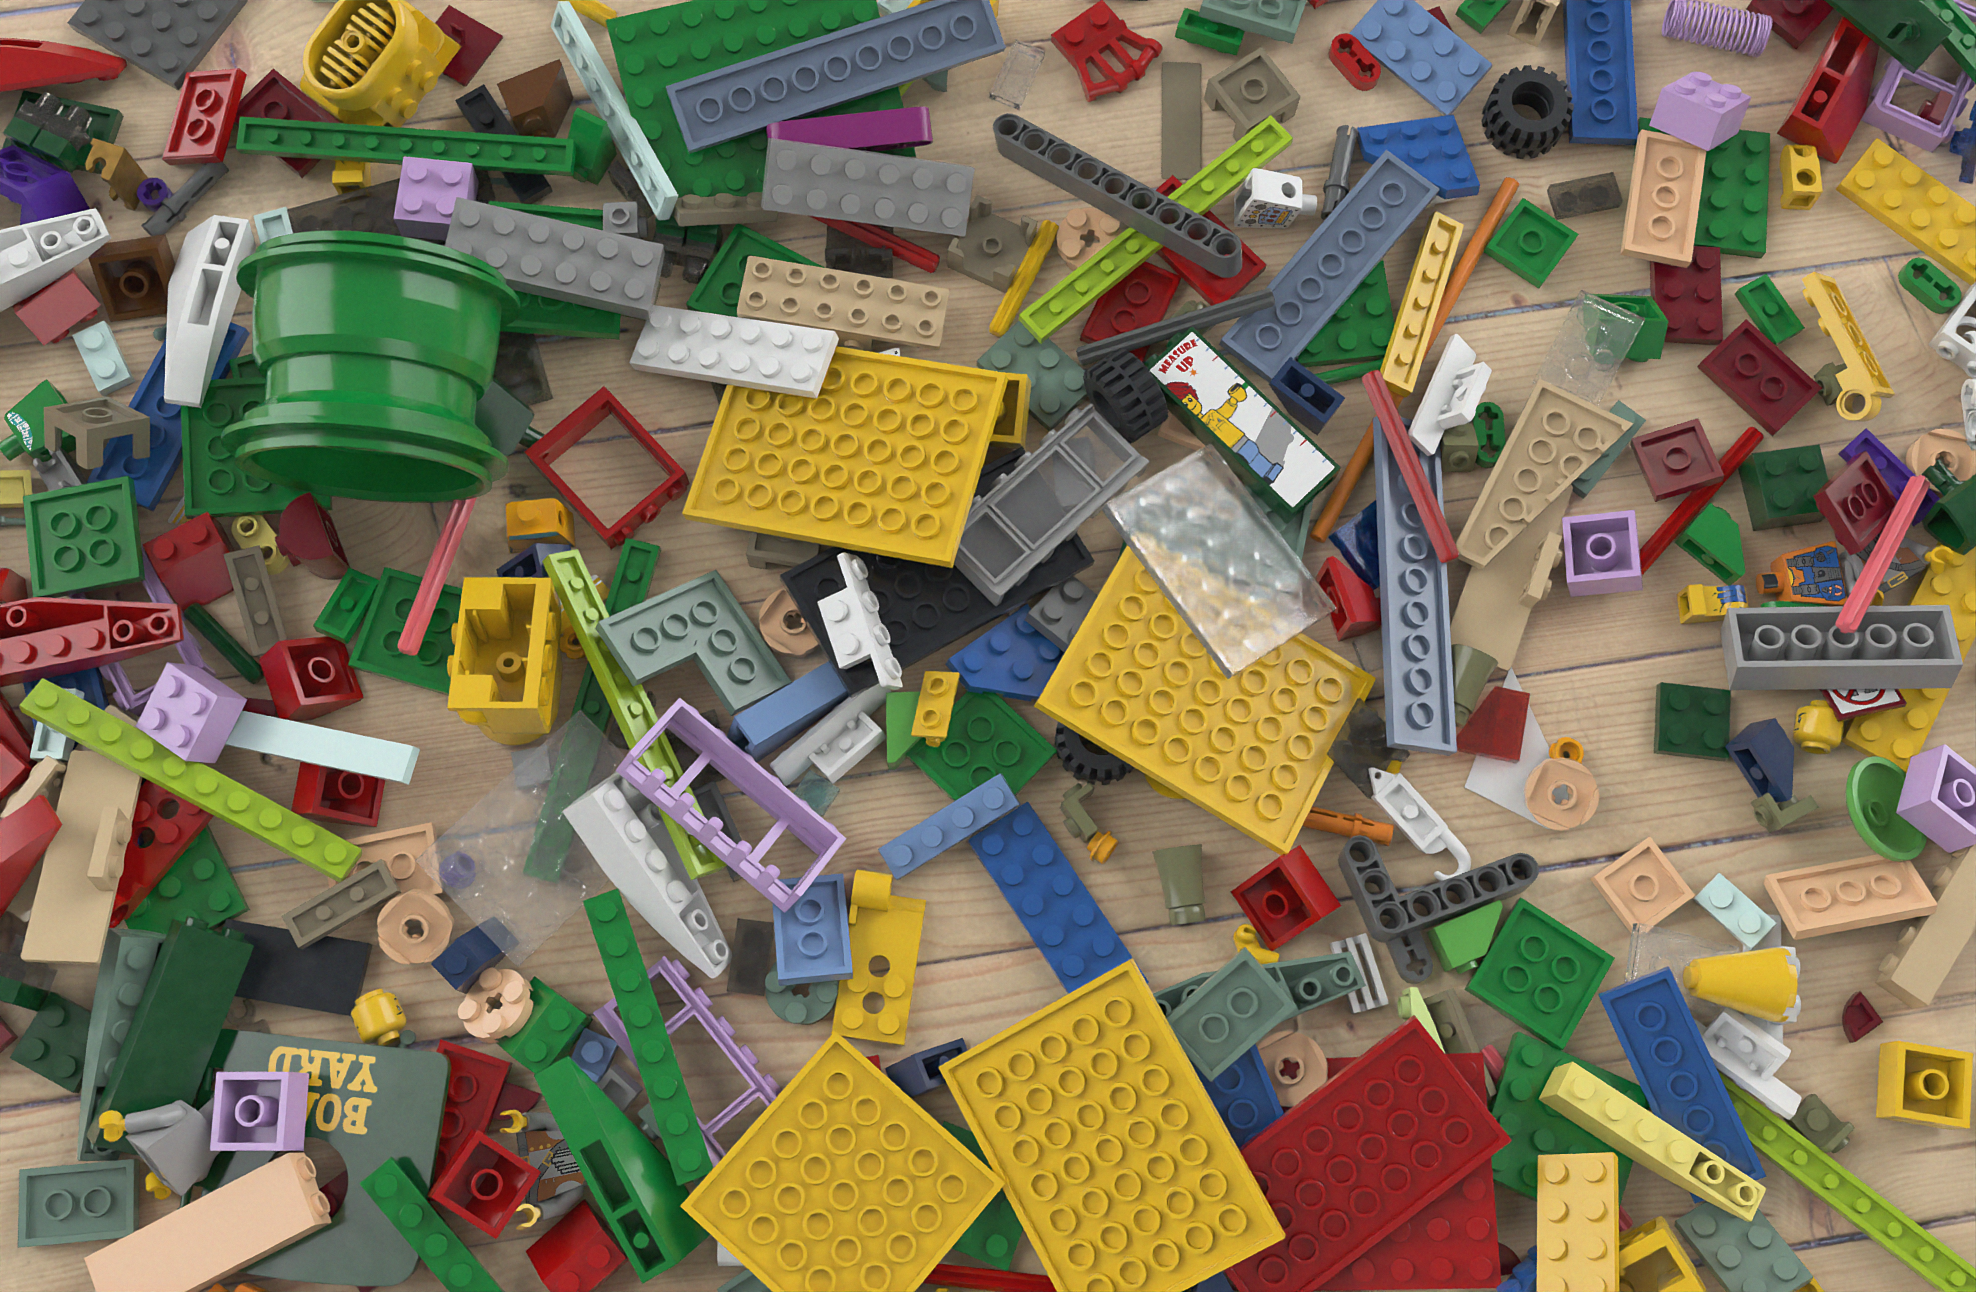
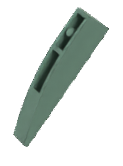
(1305, 980)
(120, 984)

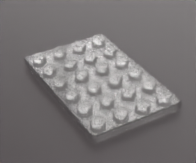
(1218, 560)
(516, 854)

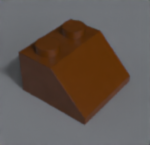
(538, 100)
(134, 276)

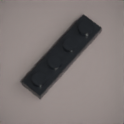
(486, 117)

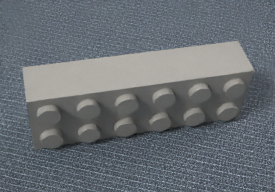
(866, 187)
(560, 257)
(1807, 651)

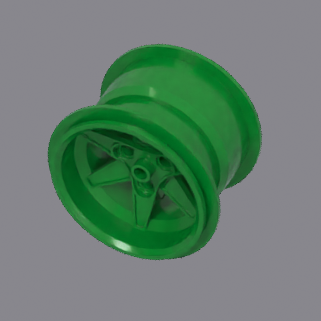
(371, 367)

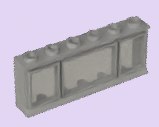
(1044, 501)

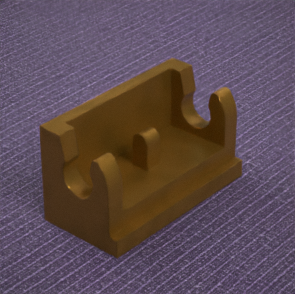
(119, 171)

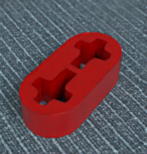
(1357, 59)

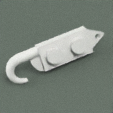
(1417, 819)

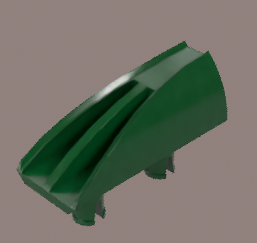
(1900, 27)
(1954, 515)

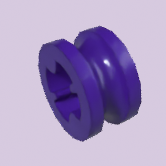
(147, 187)

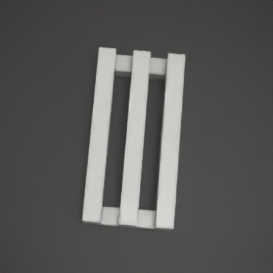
(1372, 970)

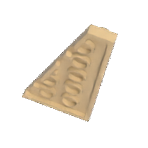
(1543, 456)

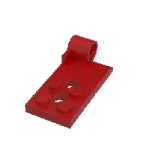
(148, 865)

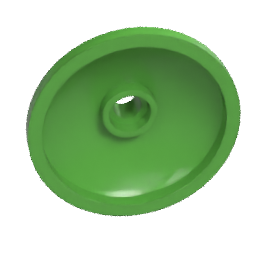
(1872, 804)

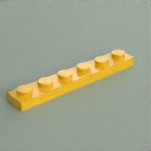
(1420, 303)

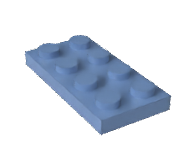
(1421, 52)

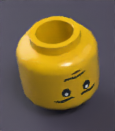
(1817, 728)
(378, 1017)

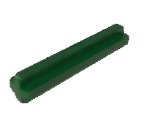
(224, 643)

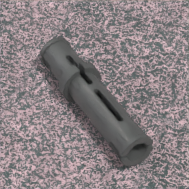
(1337, 184)
(183, 199)

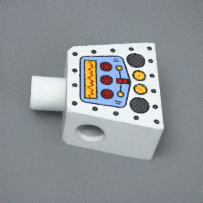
(1271, 200)

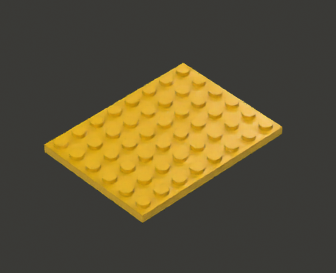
(864, 467)
(1159, 702)
(1111, 1144)

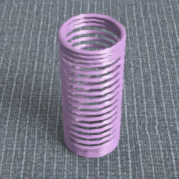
(1678, 12)

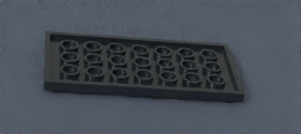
(921, 601)

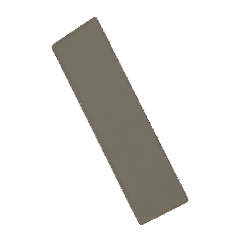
(1181, 120)

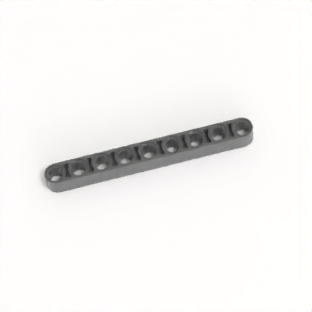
(1119, 195)

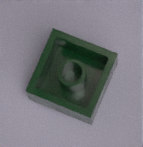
(1782, 486)

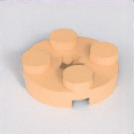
(1080, 224)
(1946, 444)
(775, 630)
(1552, 775)
(417, 948)
(491, 1023)
(1297, 1049)

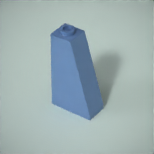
(787, 712)

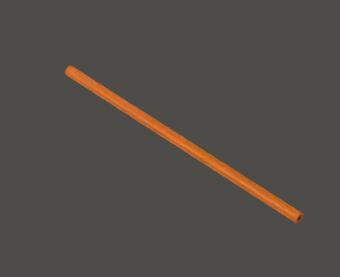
(1450, 295)

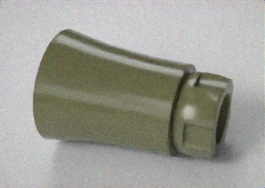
(1470, 676)
(1182, 882)

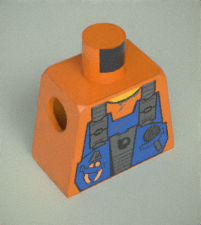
(1806, 576)

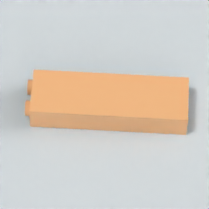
(217, 1232)

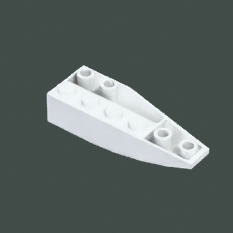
(46, 250)
(202, 305)
(643, 863)

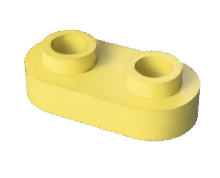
(262, 535)

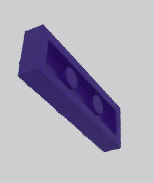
(1891, 468)

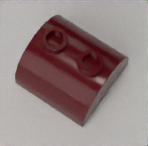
(311, 538)

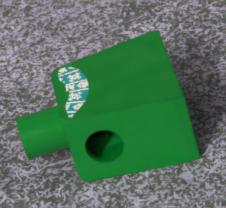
(27, 424)

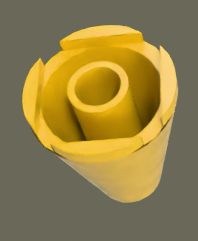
(1748, 982)

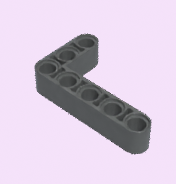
(1431, 897)

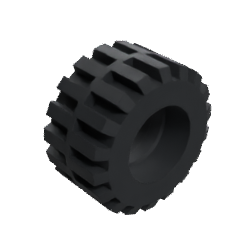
(1537, 91)
(1126, 394)
(1087, 764)

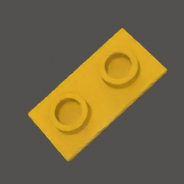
(935, 706)

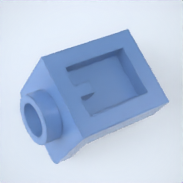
(594, 1054)

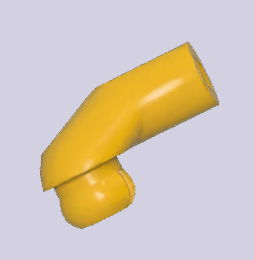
(1246, 937)

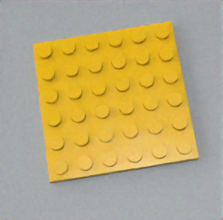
(842, 1184)

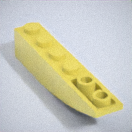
(1650, 1140)

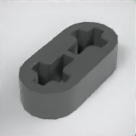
(1401, 958)

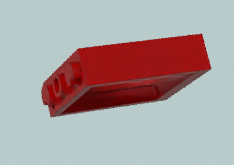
(574, 428)

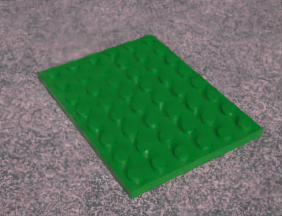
(707, 35)

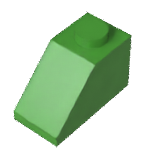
(899, 721)
(1465, 938)

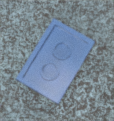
(814, 934)

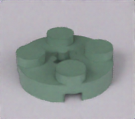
(797, 1008)

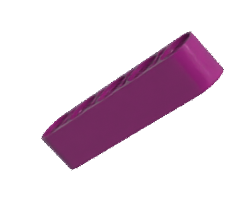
(860, 131)

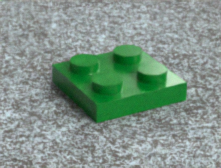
(1531, 243)

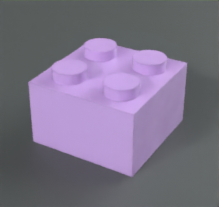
(1700, 110)
(429, 195)
(1602, 553)
(191, 713)
(1941, 798)
(259, 1111)

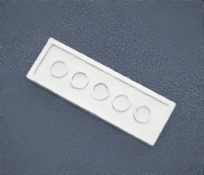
(735, 351)

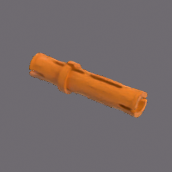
(1349, 825)

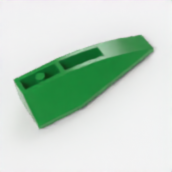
(622, 1171)

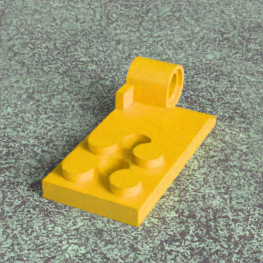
(1864, 372)
(879, 928)

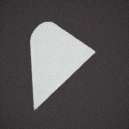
(1505, 781)

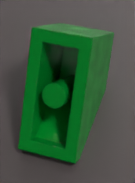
(594, 146)
(1715, 543)

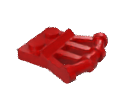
(1093, 34)

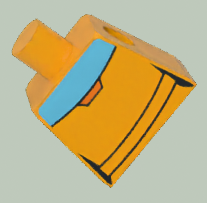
(538, 523)

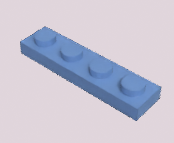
(949, 826)

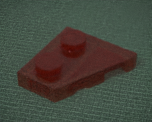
(1496, 726)

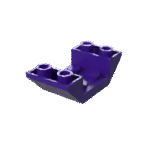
(37, 186)

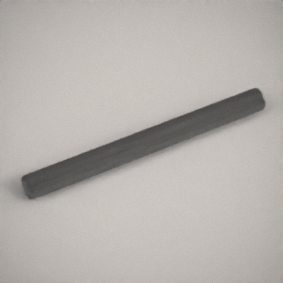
(1168, 328)

